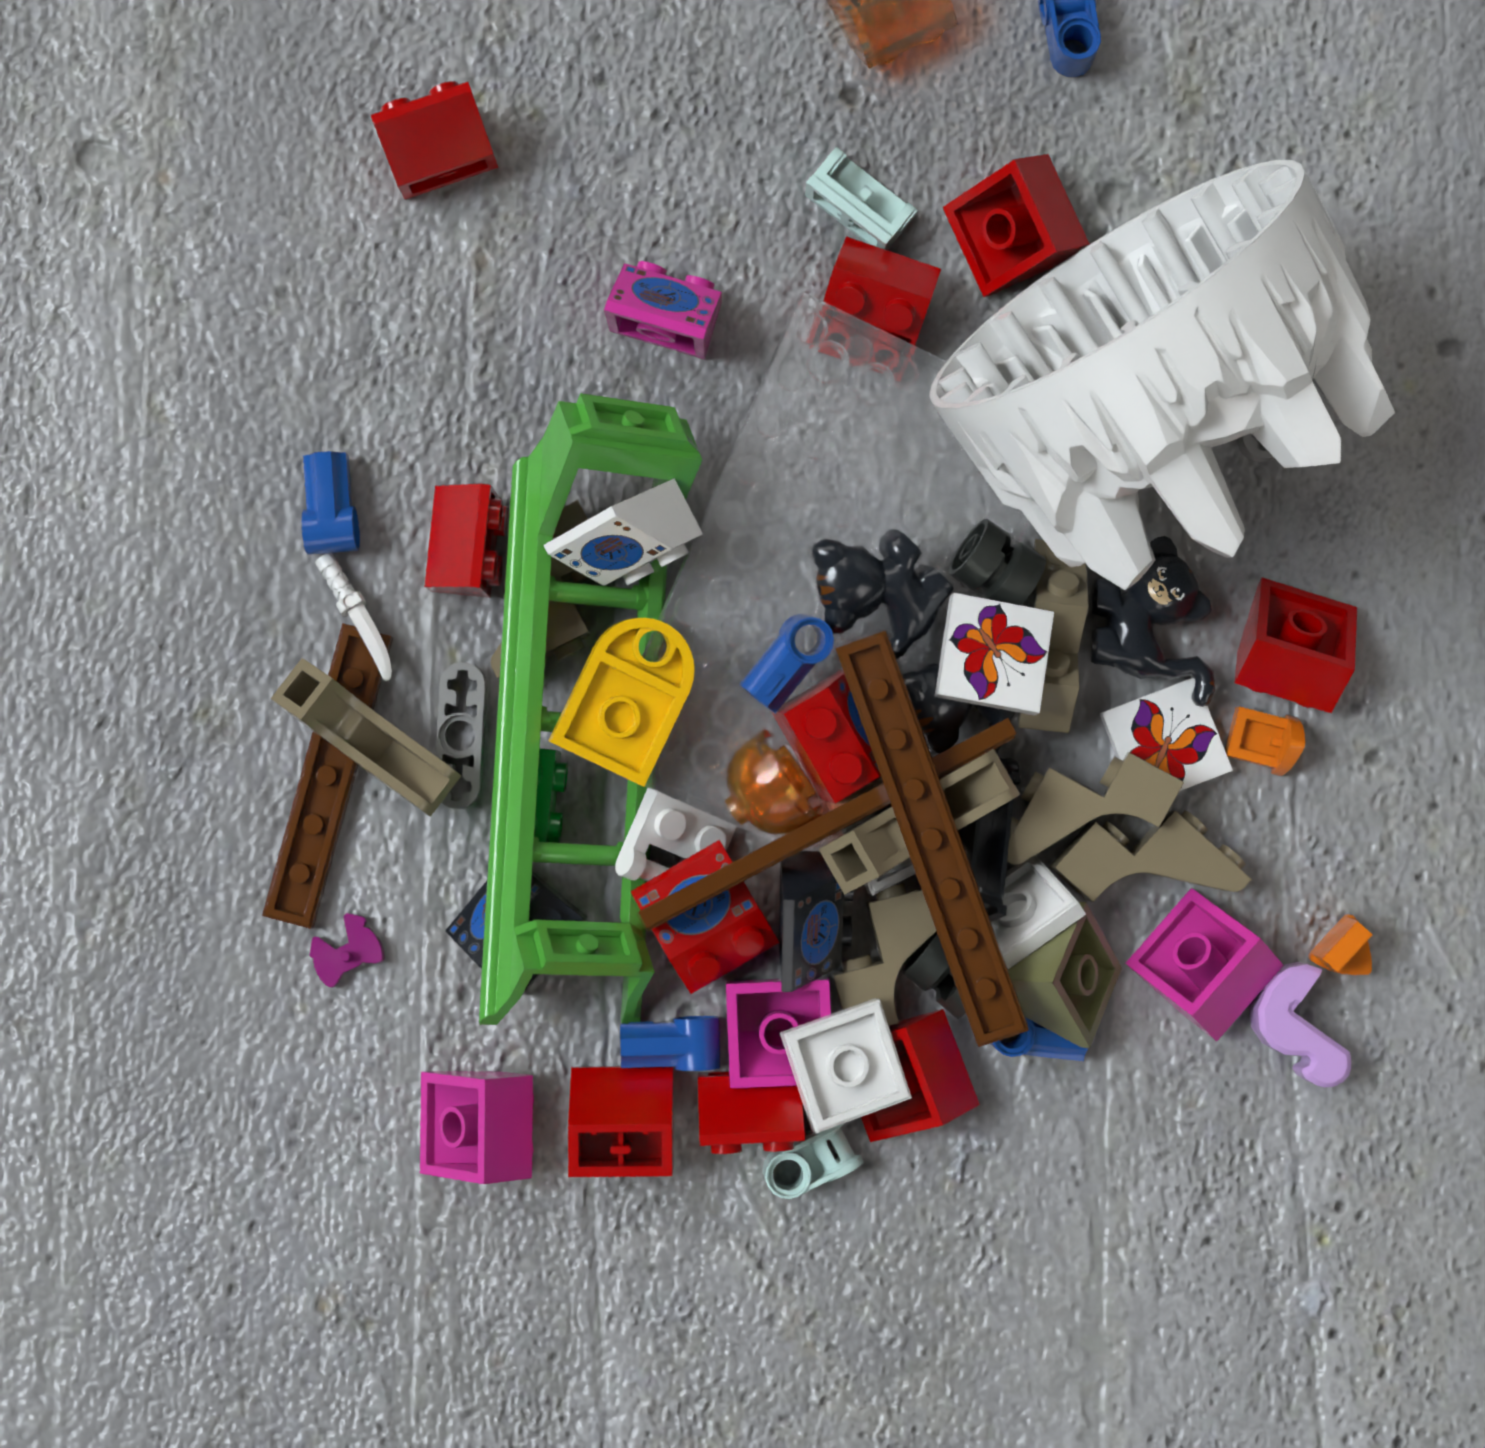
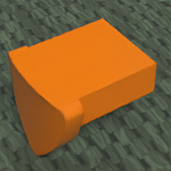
(1265, 739)
(1344, 948)

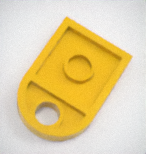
(625, 703)

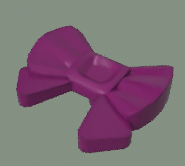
(363, 947)

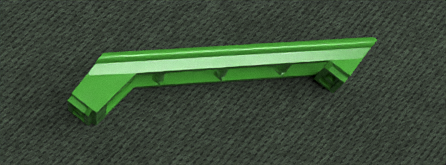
(603, 437)

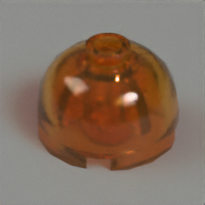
(769, 787)

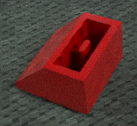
(434, 139)
(882, 288)
(464, 540)
(747, 1115)
(621, 1122)

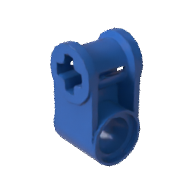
(1070, 21)

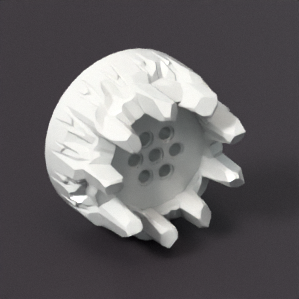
(1156, 351)

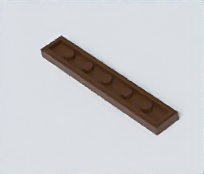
(321, 797)

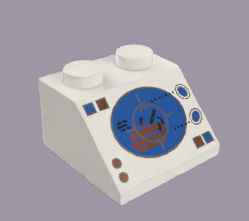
(629, 536)

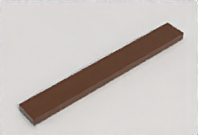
(812, 832)
(932, 838)

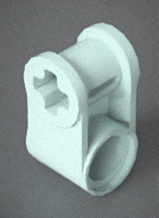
(815, 1162)

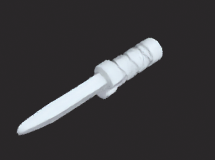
(353, 604)

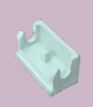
(858, 201)

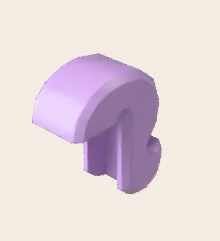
(1281, 1029)

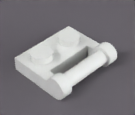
(670, 827)

